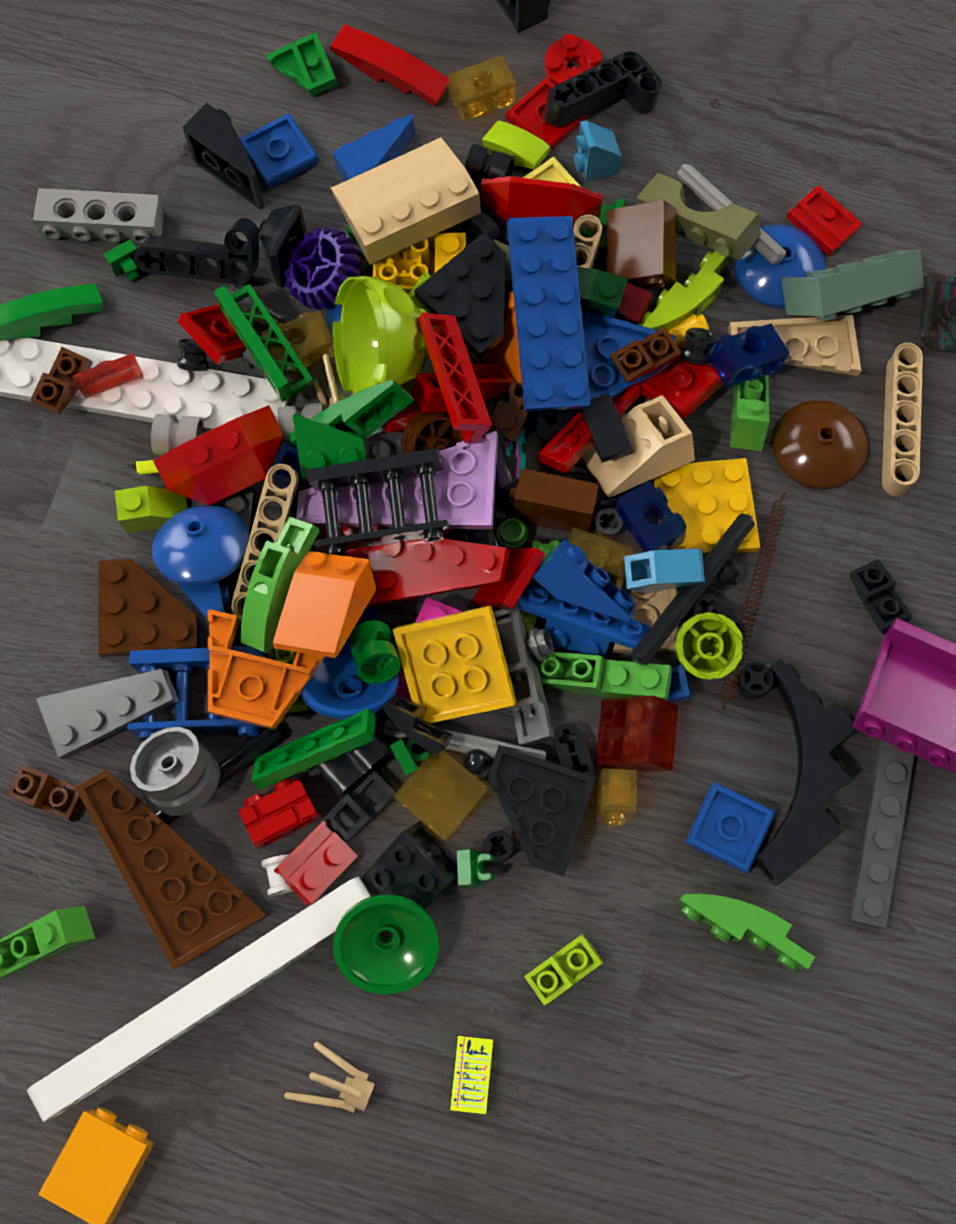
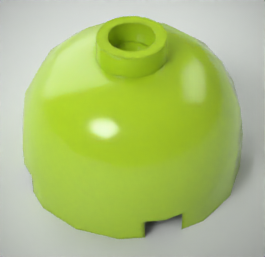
(709, 645)

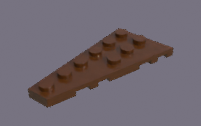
(174, 885)

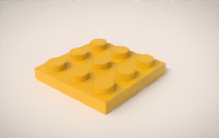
(709, 501)
(455, 664)

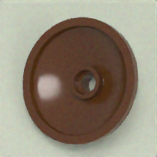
(816, 460)

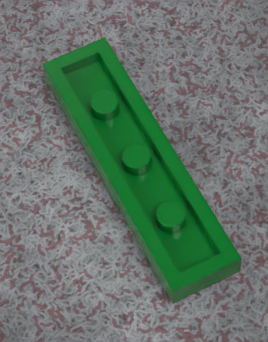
(314, 749)

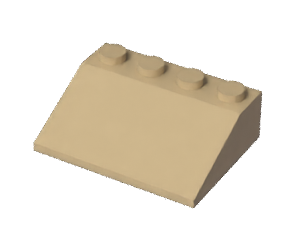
(407, 199)

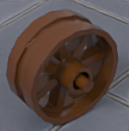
(429, 437)

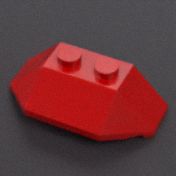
(539, 198)
(223, 458)

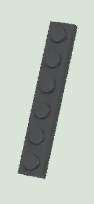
(881, 837)

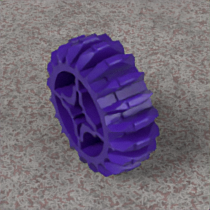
(321, 266)

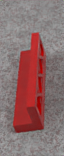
(455, 376)

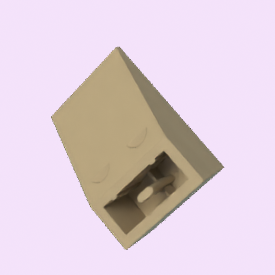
(658, 446)

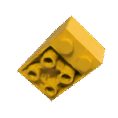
(426, 256)

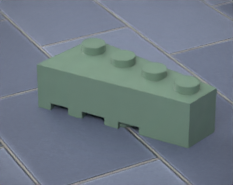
(853, 285)

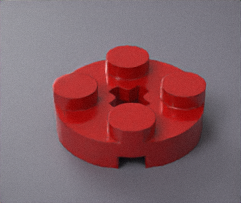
(568, 50)

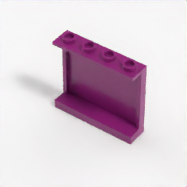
(913, 695)

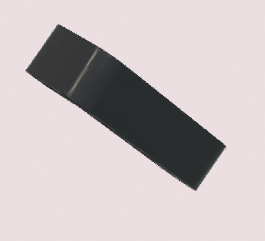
(618, 77)
(160, 256)

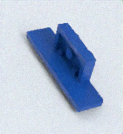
(579, 628)

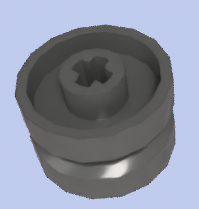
(175, 771)

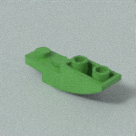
(272, 582)
(603, 677)
(734, 918)

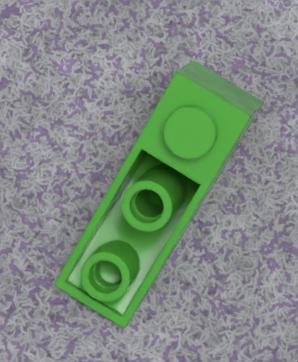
(750, 414)
(44, 939)

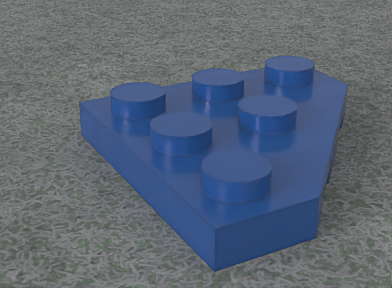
(601, 339)

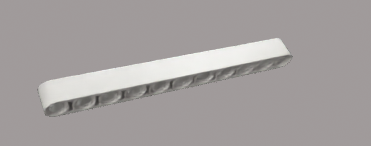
(194, 1003)

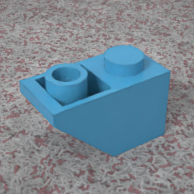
(596, 152)
(663, 569)

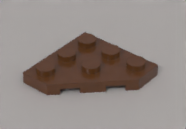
(139, 612)

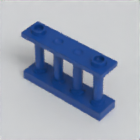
(183, 663)

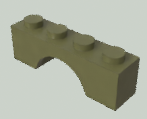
(726, 230)

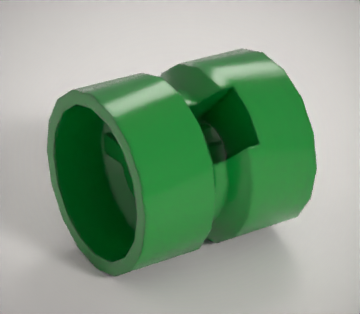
(374, 652)

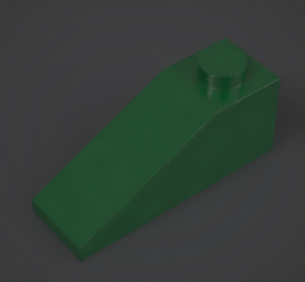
(600, 291)

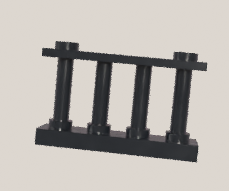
(360, 475)

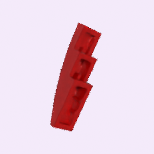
(385, 61)

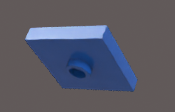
(279, 151)
(729, 827)

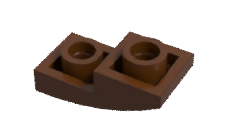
(646, 355)
(59, 387)
(46, 793)

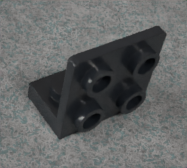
(414, 867)

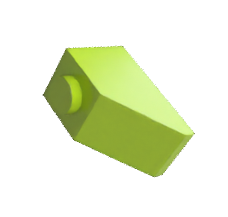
(147, 507)

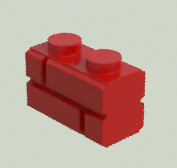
(277, 813)

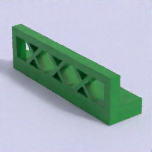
(258, 345)

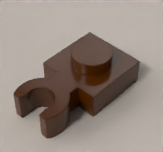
(510, 416)

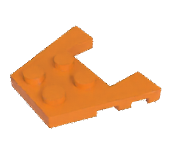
(249, 685)

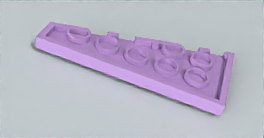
(462, 492)

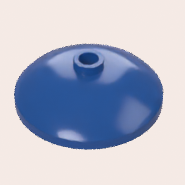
(763, 280)
(200, 545)
(339, 691)

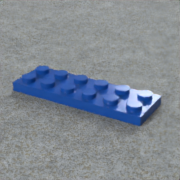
(548, 313)

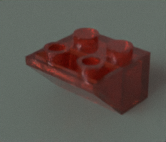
(637, 734)

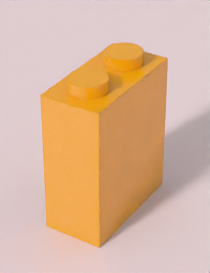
(97, 1167)

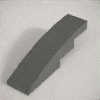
(531, 709)

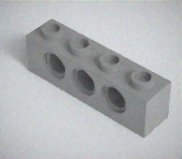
(56, 205)

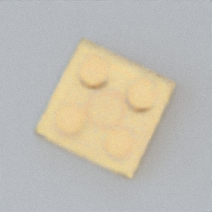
(441, 794)

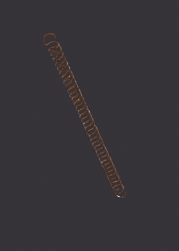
(756, 579)

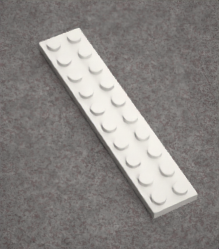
(162, 389)

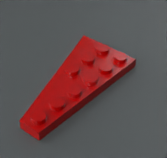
(428, 568)

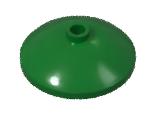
(382, 962)

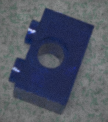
(748, 355)
(648, 501)

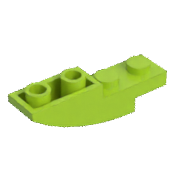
(690, 299)

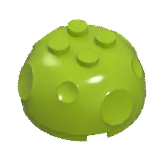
(377, 335)

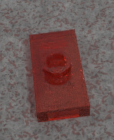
(108, 375)

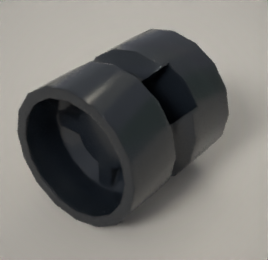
(483, 164)

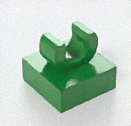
(122, 260)
(406, 756)
(471, 868)

